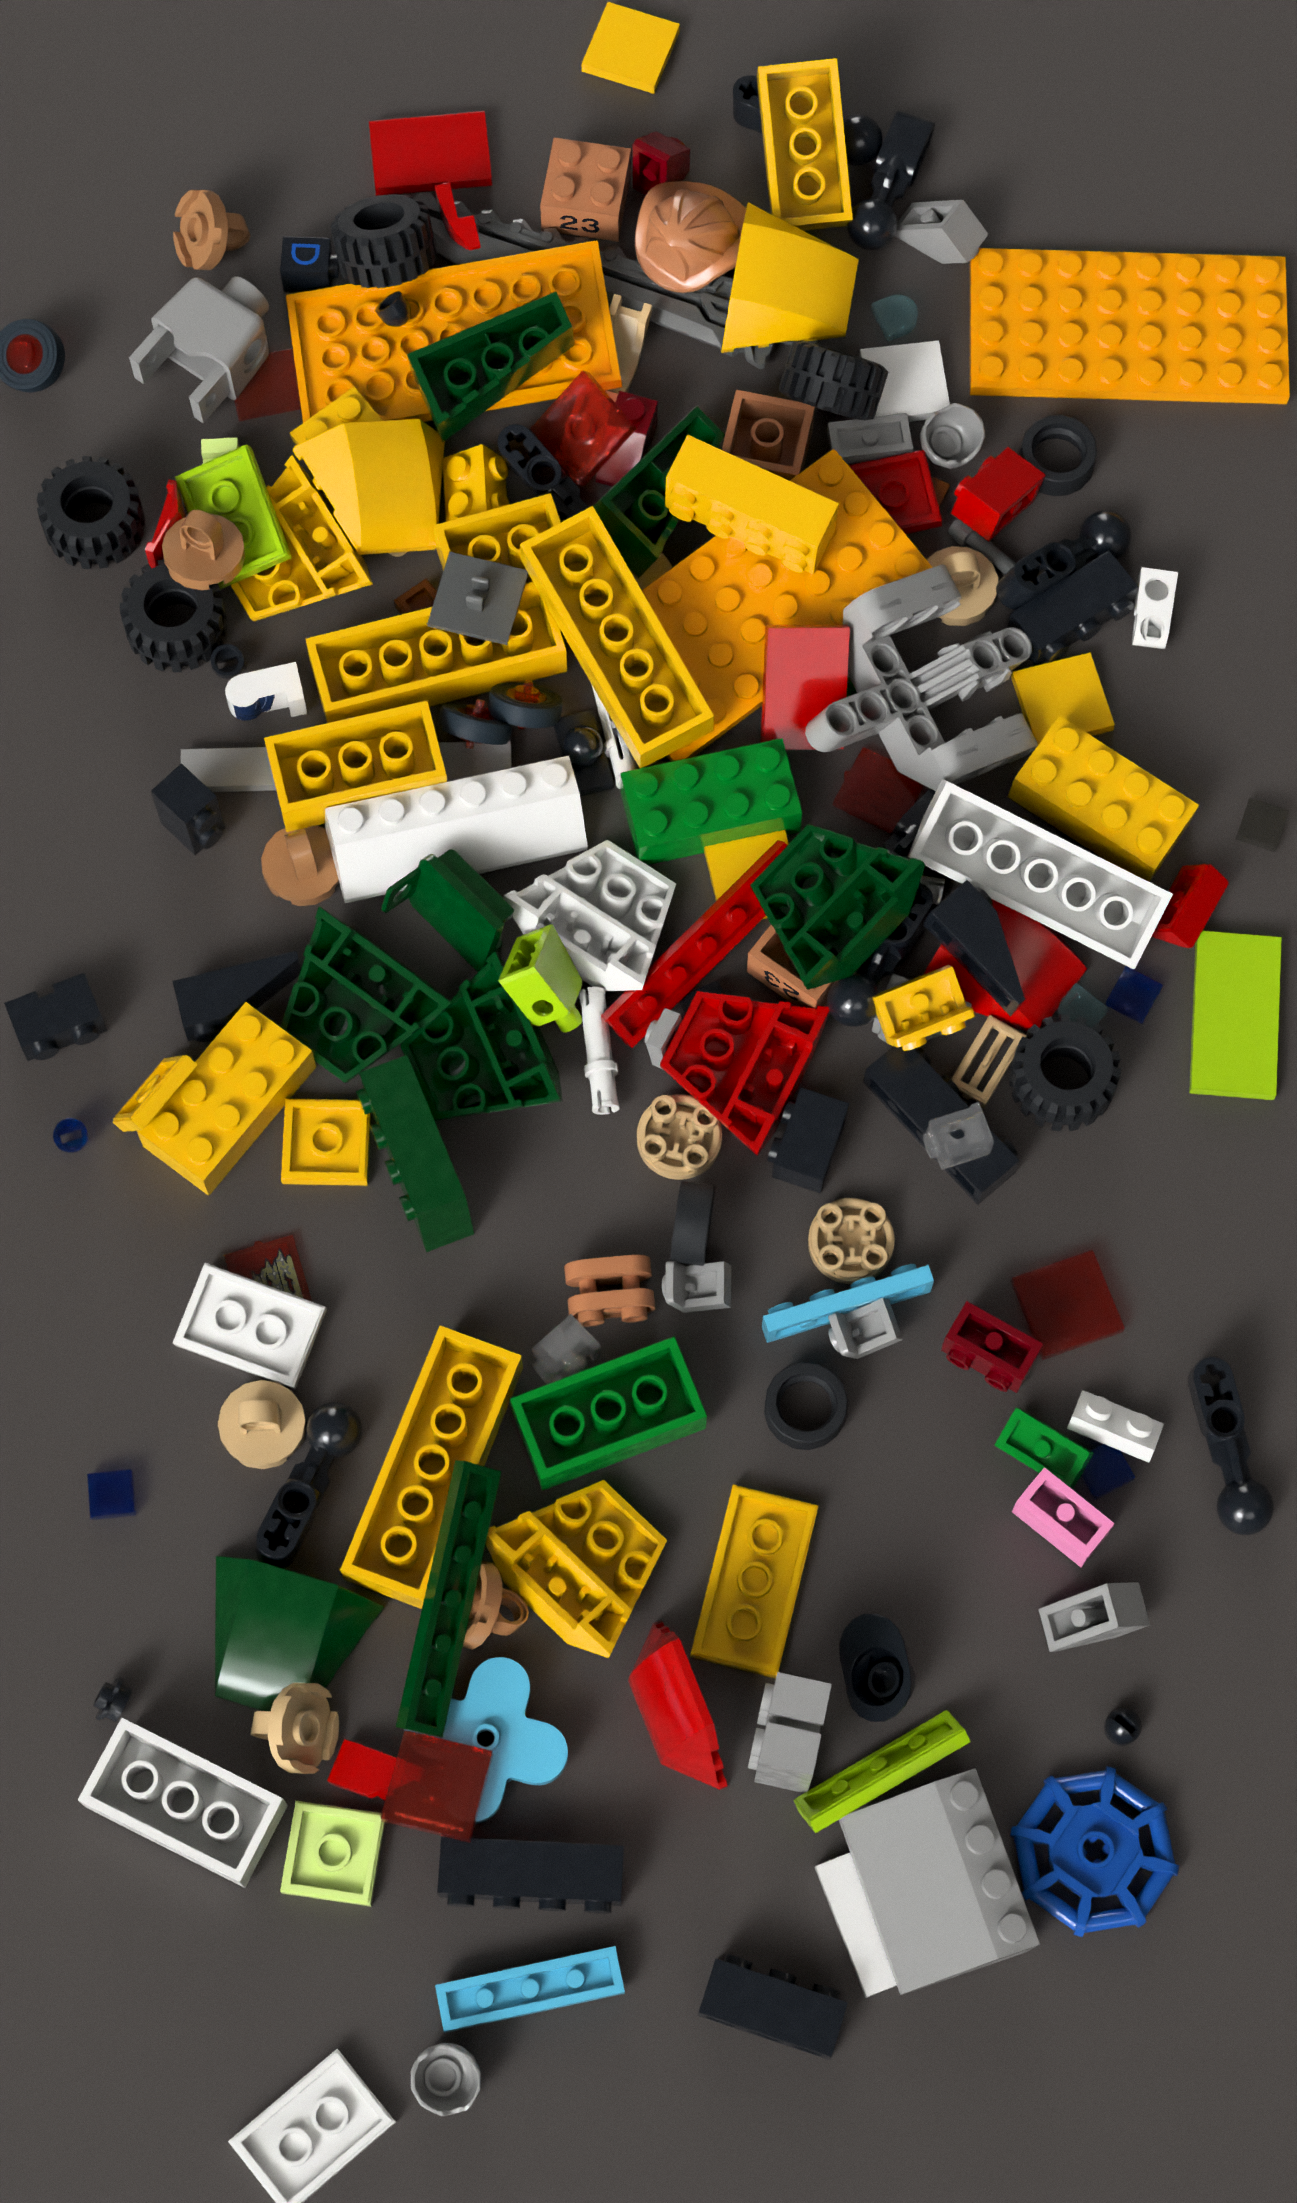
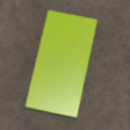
(1235, 1015)

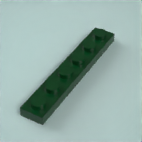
(448, 1599)

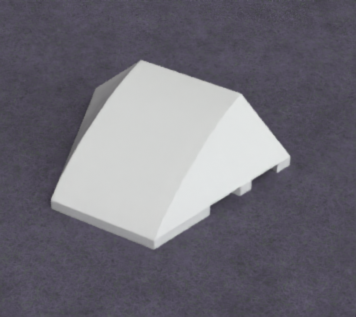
(604, 911)

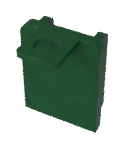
(455, 905)

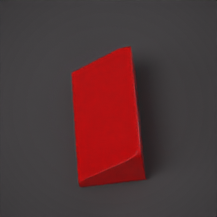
(1191, 905)

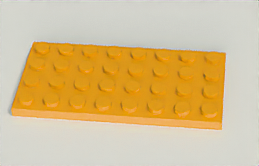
(1129, 326)
(347, 345)
(725, 594)

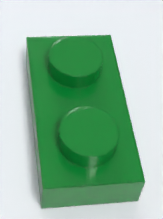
(1042, 1447)

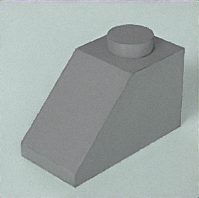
(942, 230)
(1094, 1616)

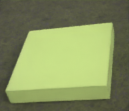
(333, 1853)

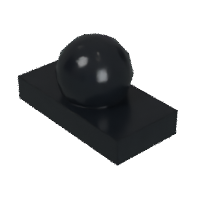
(581, 741)

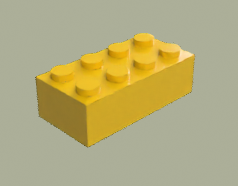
(805, 143)
(750, 505)
(353, 761)
(1102, 800)
(228, 1098)

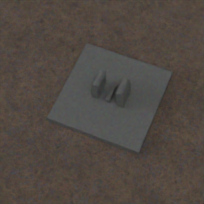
(478, 598)

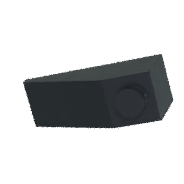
(974, 936)
(216, 996)

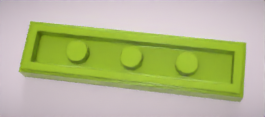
(881, 1771)

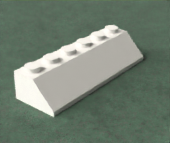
(486, 818)
(1039, 874)

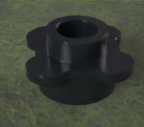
(112, 1700)

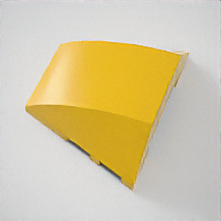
(786, 285)
(380, 482)
(321, 552)
(579, 1563)

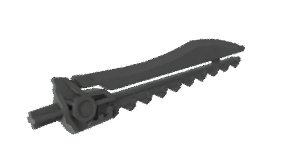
(621, 277)

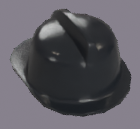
(875, 1667)

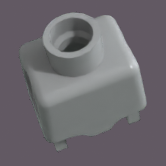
(211, 336)

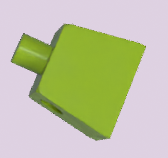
(543, 979)

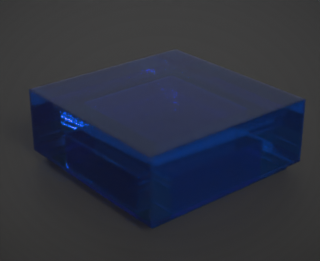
(1134, 994)
(1106, 1471)
(111, 1494)

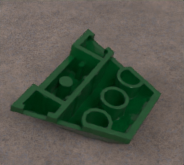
(835, 901)
(355, 1000)
(482, 1053)
(280, 1630)

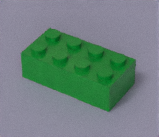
(709, 801)
(608, 1413)

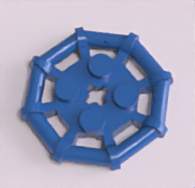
(1098, 1877)

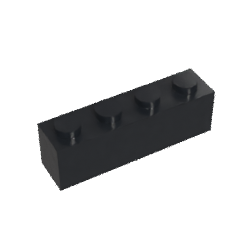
(920, 1094)
(531, 1873)

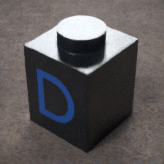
(307, 264)

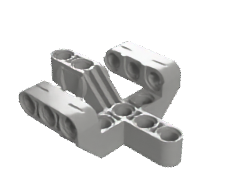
(899, 702)

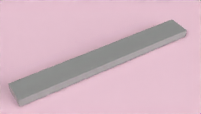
(251, 771)

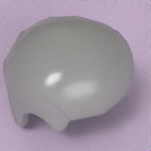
(952, 436)
(446, 2079)

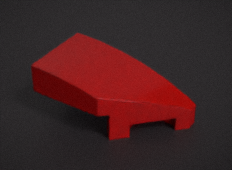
(462, 229)
(362, 1770)

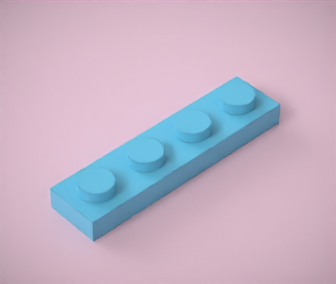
(790, 1320)
(529, 1989)

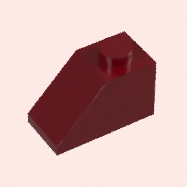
(658, 161)
(644, 416)

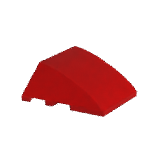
(1042, 963)
(744, 1059)
(675, 1708)

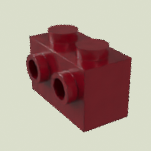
(990, 1348)

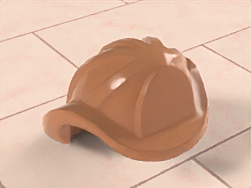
(688, 234)

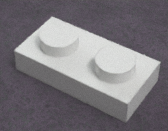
(1115, 1426)

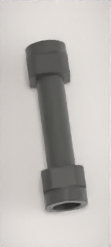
(965, 535)

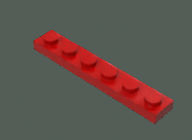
(691, 955)

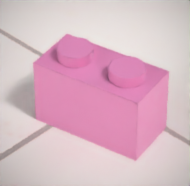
(1062, 1517)

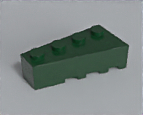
(488, 361)
(636, 504)
(415, 1152)

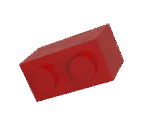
(997, 493)

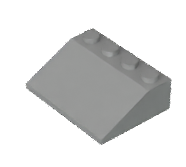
(938, 1881)

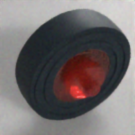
(30, 355)
(525, 705)
(473, 724)

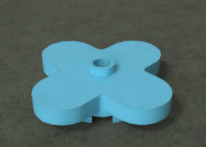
(522, 1746)

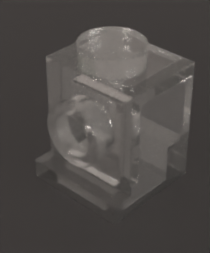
(952, 1151)
(564, 1351)

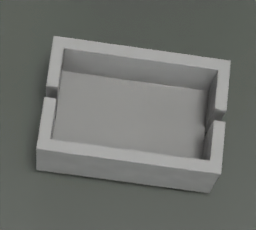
(789, 1744)

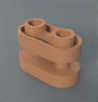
(629, 1303)

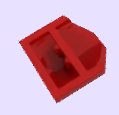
(172, 512)

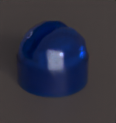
(67, 1127)

